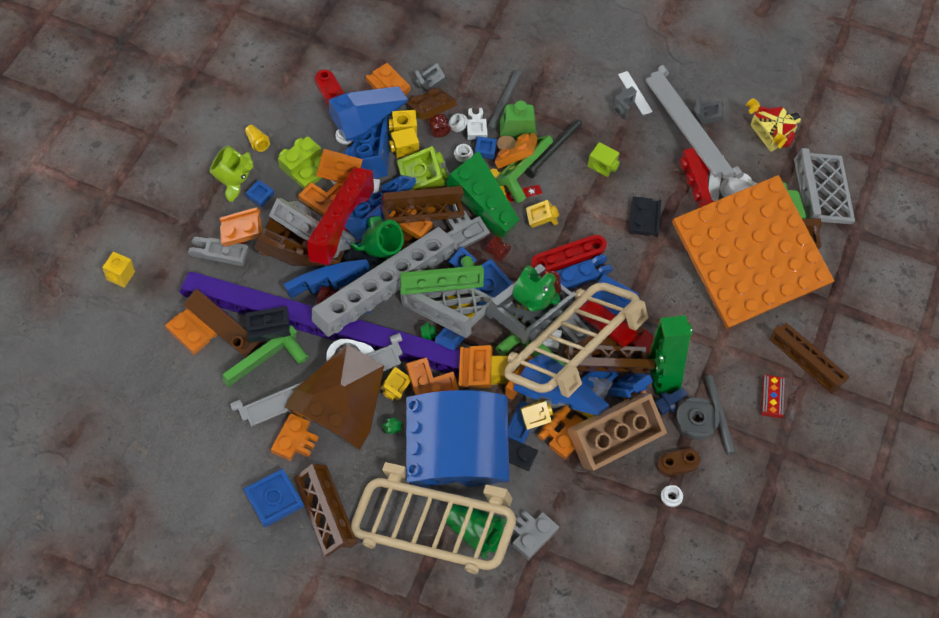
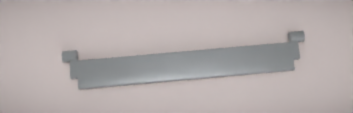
(690, 126)
(274, 404)

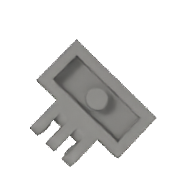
(466, 231)
(533, 533)

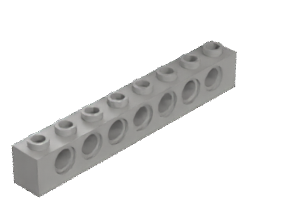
(381, 282)

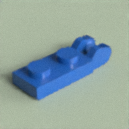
(584, 272)

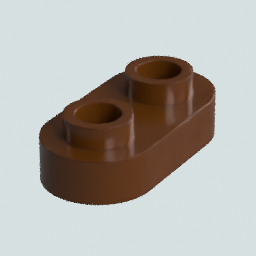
(679, 461)

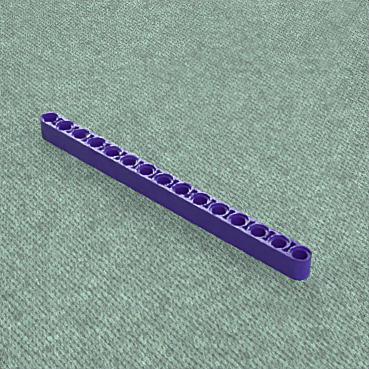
(247, 300)

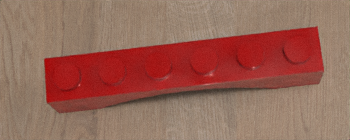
(696, 176)
(327, 234)

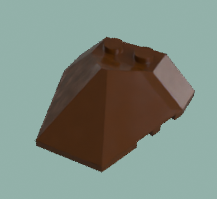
(286, 246)
(341, 395)

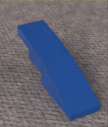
(335, 275)

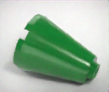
(475, 528)

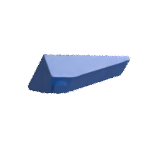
(359, 111)
(373, 149)
(358, 218)
(582, 399)

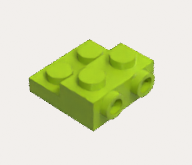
(301, 161)
(425, 168)

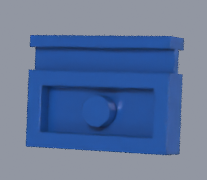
(629, 384)

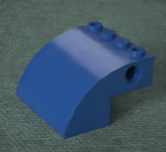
(457, 438)

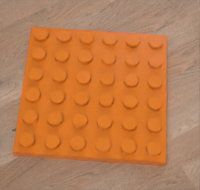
(752, 251)

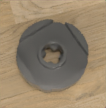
(693, 429)

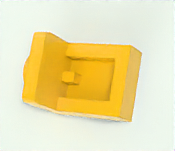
(395, 384)

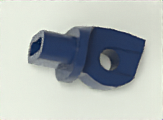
(667, 402)

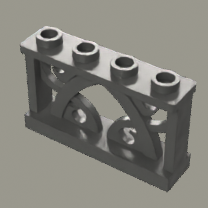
(503, 310)

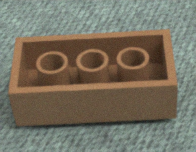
(617, 431)

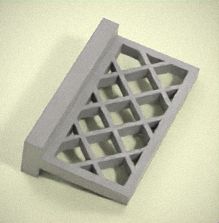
(809, 187)
(304, 221)
(441, 314)

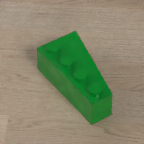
(484, 195)
(670, 353)

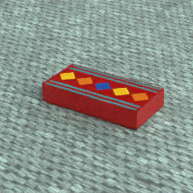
(773, 396)

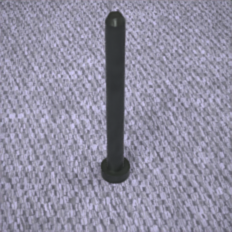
(531, 171)

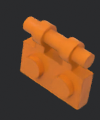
(561, 441)

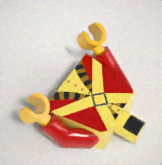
(773, 125)

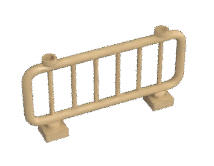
(568, 377)
(396, 475)

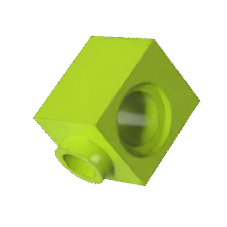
(603, 159)

